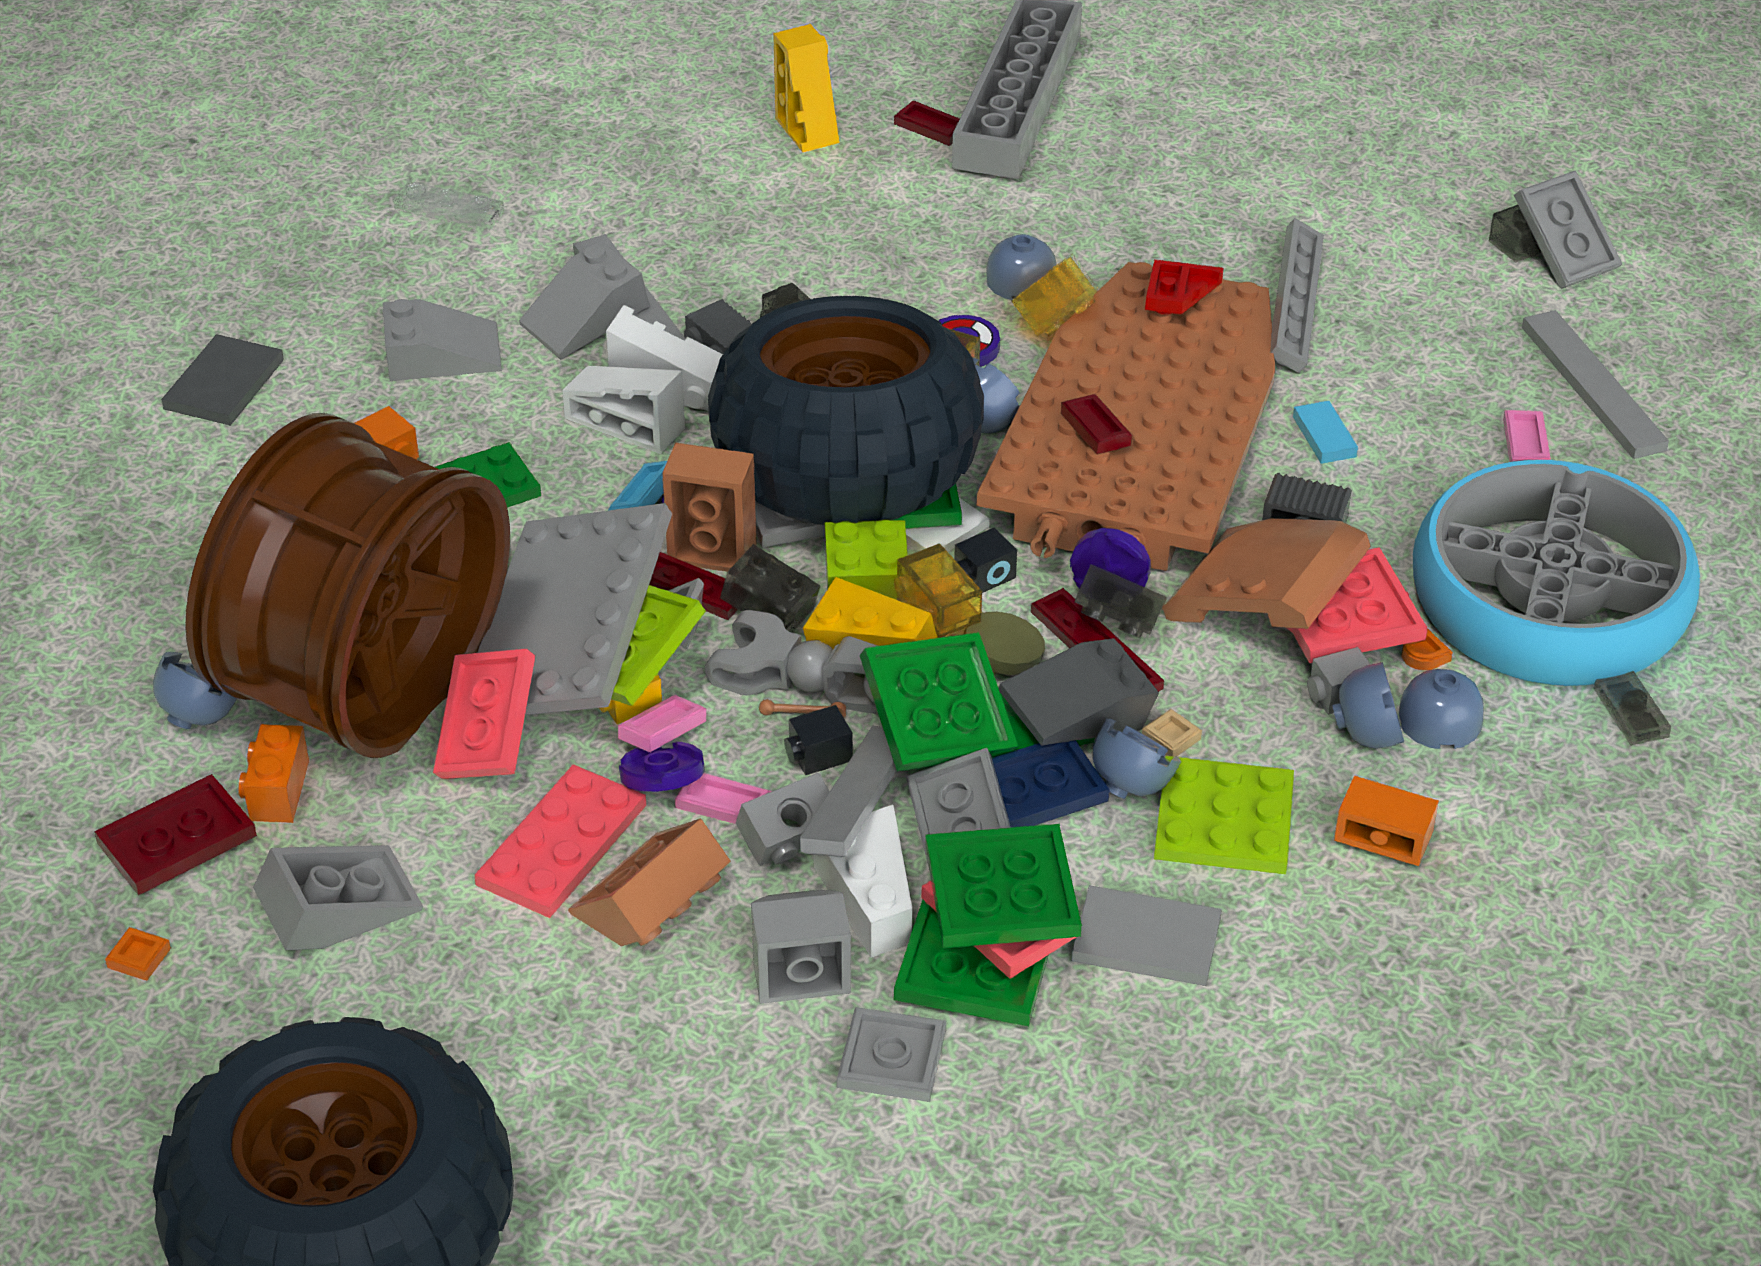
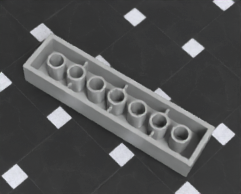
(1017, 87)

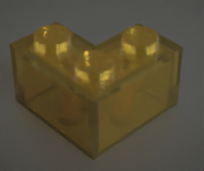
(1055, 295)
(939, 586)

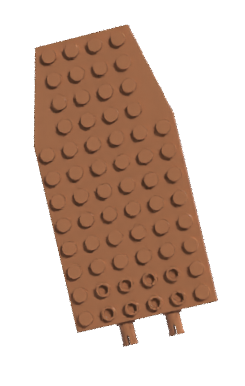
(1180, 386)

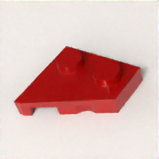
(1179, 285)

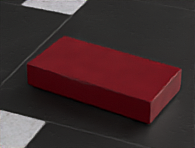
(927, 122)
(1096, 424)

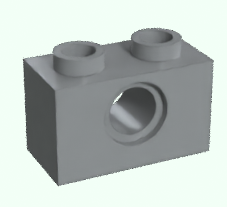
(762, 819)

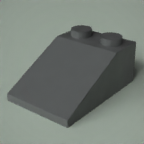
(1078, 690)

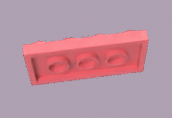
(560, 840)

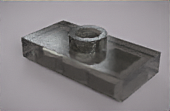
(1632, 708)

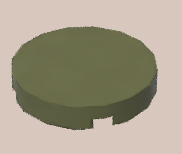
(1009, 642)

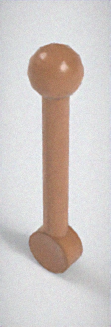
(767, 707)

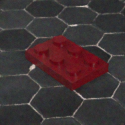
(175, 834)

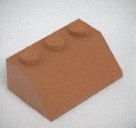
(653, 884)

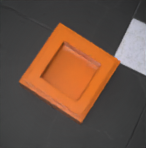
(138, 953)

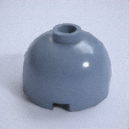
(1017, 264)
(999, 398)
(186, 695)
(1368, 708)
(1441, 709)
(1131, 761)

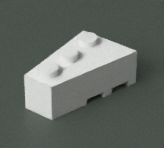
(647, 346)
(628, 404)
(873, 884)

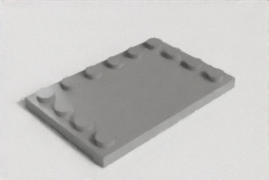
(577, 601)

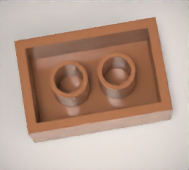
(710, 505)

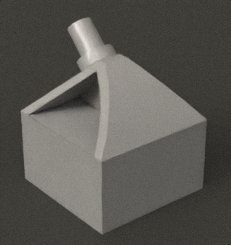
(801, 945)

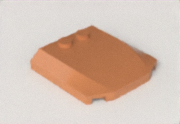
(1272, 569)

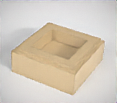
(1173, 732)

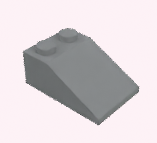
(584, 300)
(437, 341)
(332, 893)

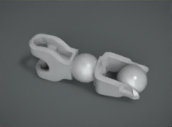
(778, 657)

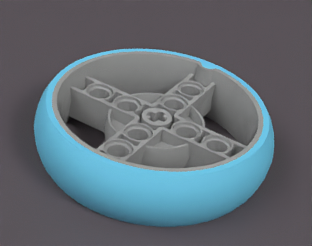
(1555, 571)

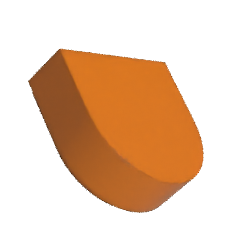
(1426, 653)

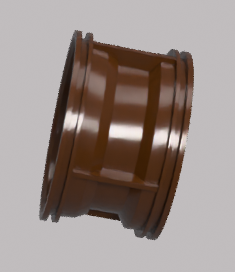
(345, 582)

